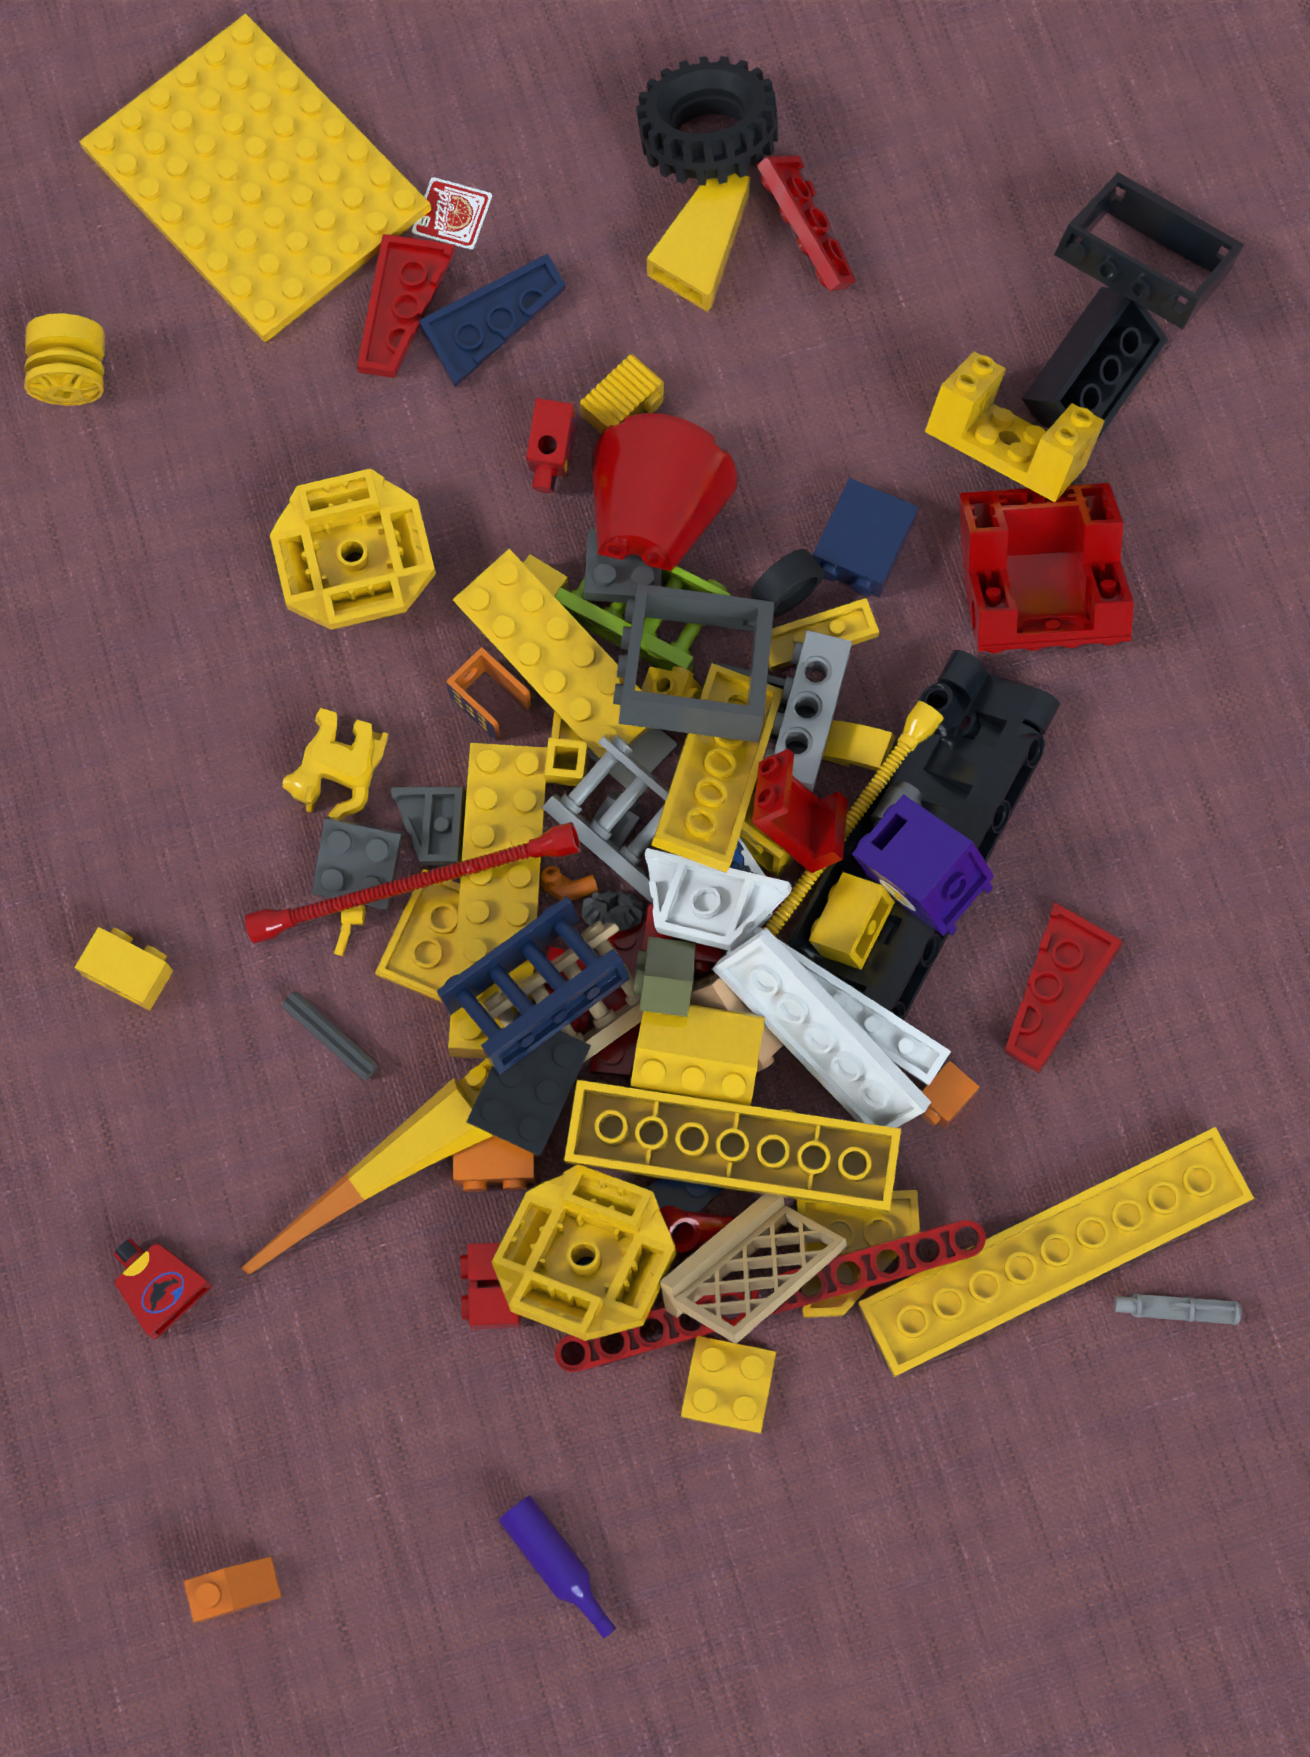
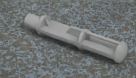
(1179, 1308)

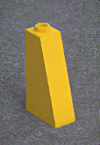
(699, 241)

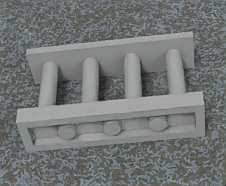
(597, 834)

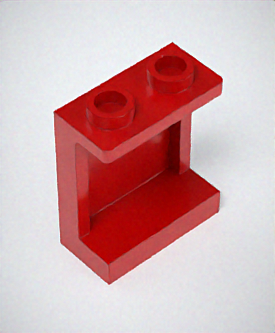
(796, 818)

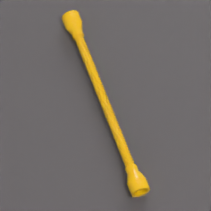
(919, 726)

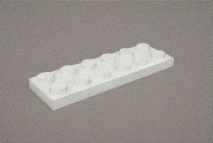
(820, 1033)

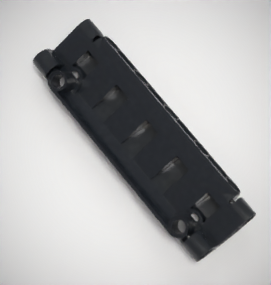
(967, 782)

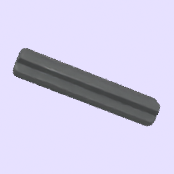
(330, 1036)

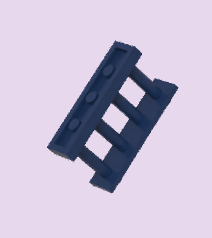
(553, 1013)

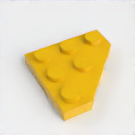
(860, 1229)

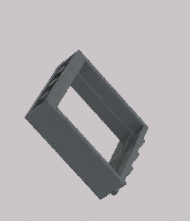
(685, 713)

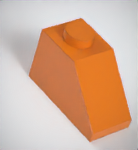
(232, 1589)

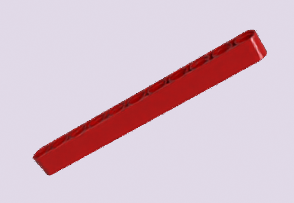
(830, 1287)

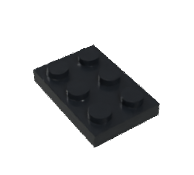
(530, 1094)

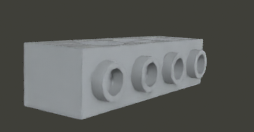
(829, 657)

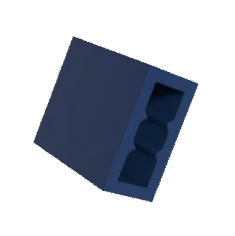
(864, 538)

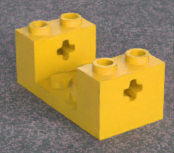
(978, 428)

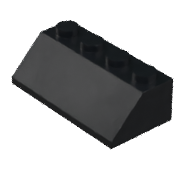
(1097, 360)

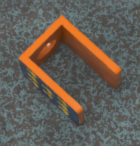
(477, 665)

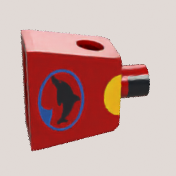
(551, 430)
(157, 1286)

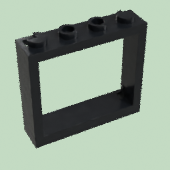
(1161, 222)

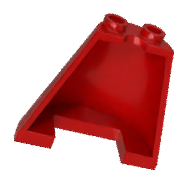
(657, 487)

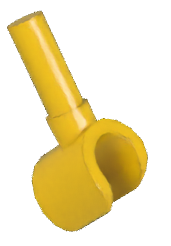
(349, 917)

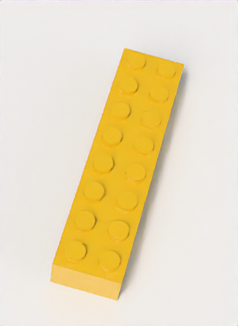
(501, 812)
(733, 1146)

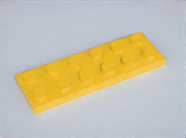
(548, 649)
(714, 780)

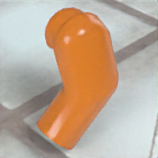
(561, 886)

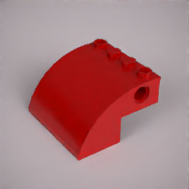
(1044, 568)

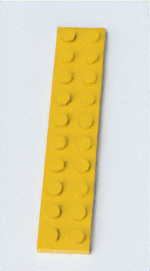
(1056, 1251)

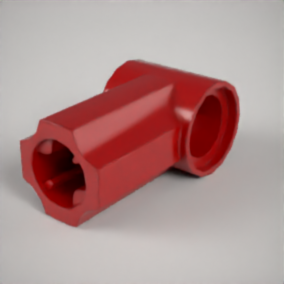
(695, 1227)

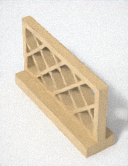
(730, 1252)

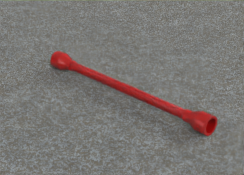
(555, 842)

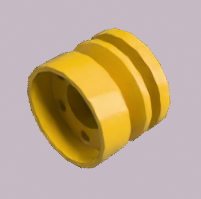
(64, 359)

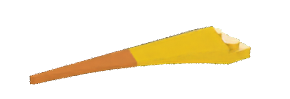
(422, 1140)

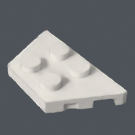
(707, 903)

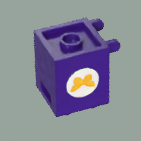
(924, 864)

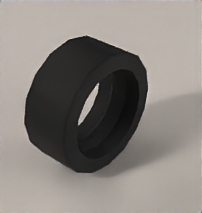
(789, 581)

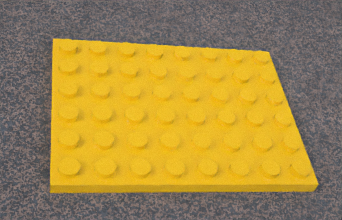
(255, 177)

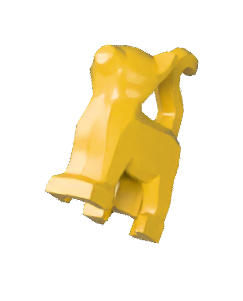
(339, 763)

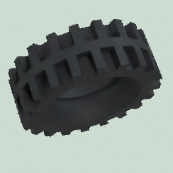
(701, 91)

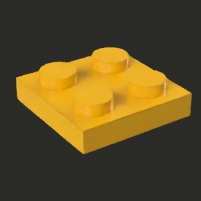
(728, 1384)

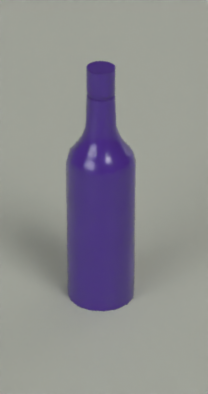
(554, 1560)

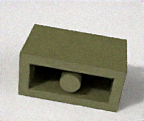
(665, 976)

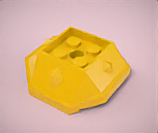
(344, 517)
(580, 1218)

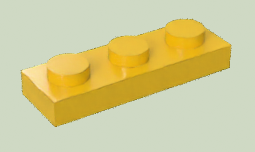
(847, 622)

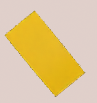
(857, 745)

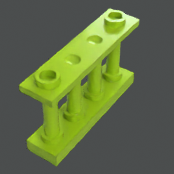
(610, 622)

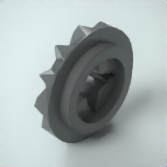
(624, 909)

